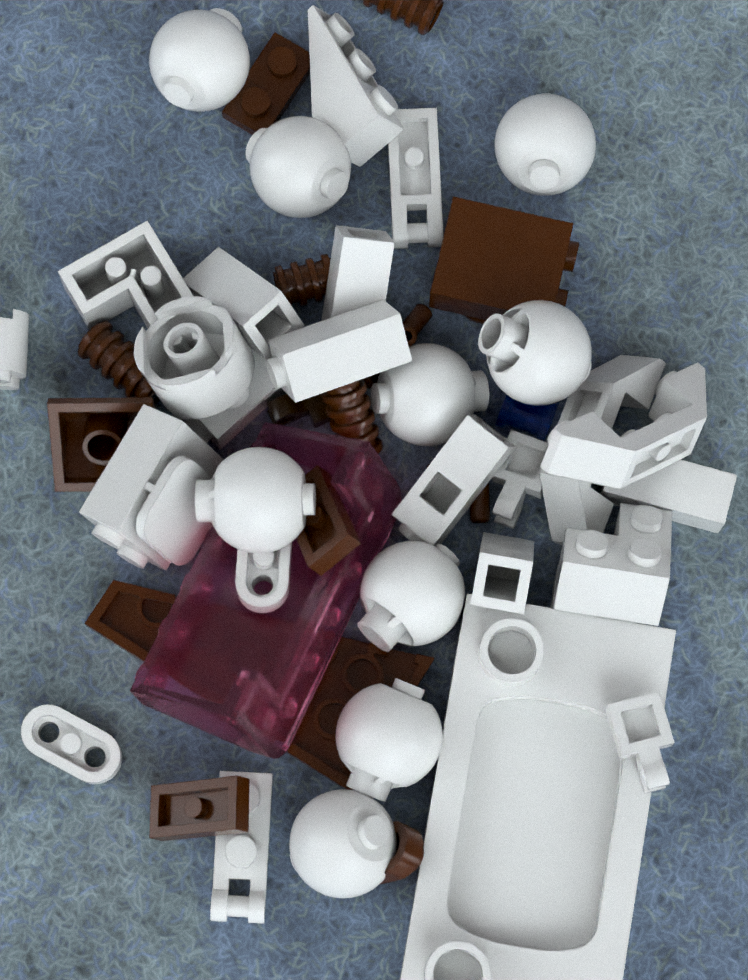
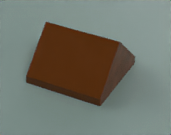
(86, 436)

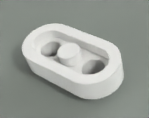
(268, 567)
(72, 745)

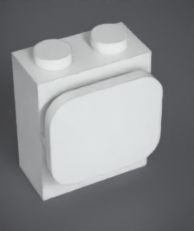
(148, 492)

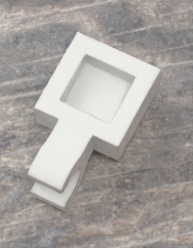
(519, 477)
(641, 731)

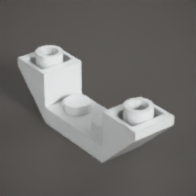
(619, 382)
(595, 454)

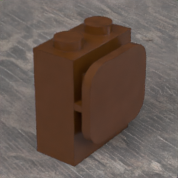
(499, 260)

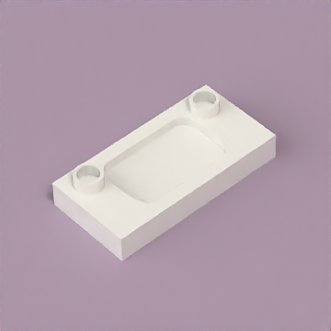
(530, 806)

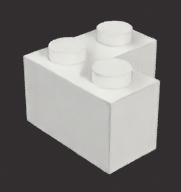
(124, 275)
(618, 573)

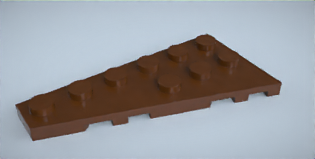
(132, 618)

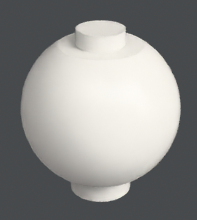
(200, 59)
(545, 144)
(299, 166)
(537, 351)
(429, 395)
(256, 500)
(411, 595)
(388, 738)
(342, 843)

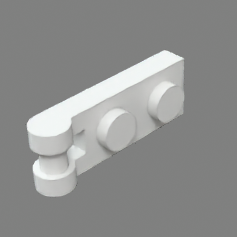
(416, 178)
(244, 856)

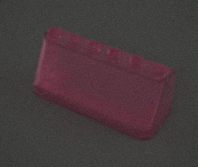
(254, 671)

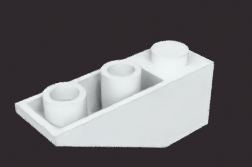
(346, 91)

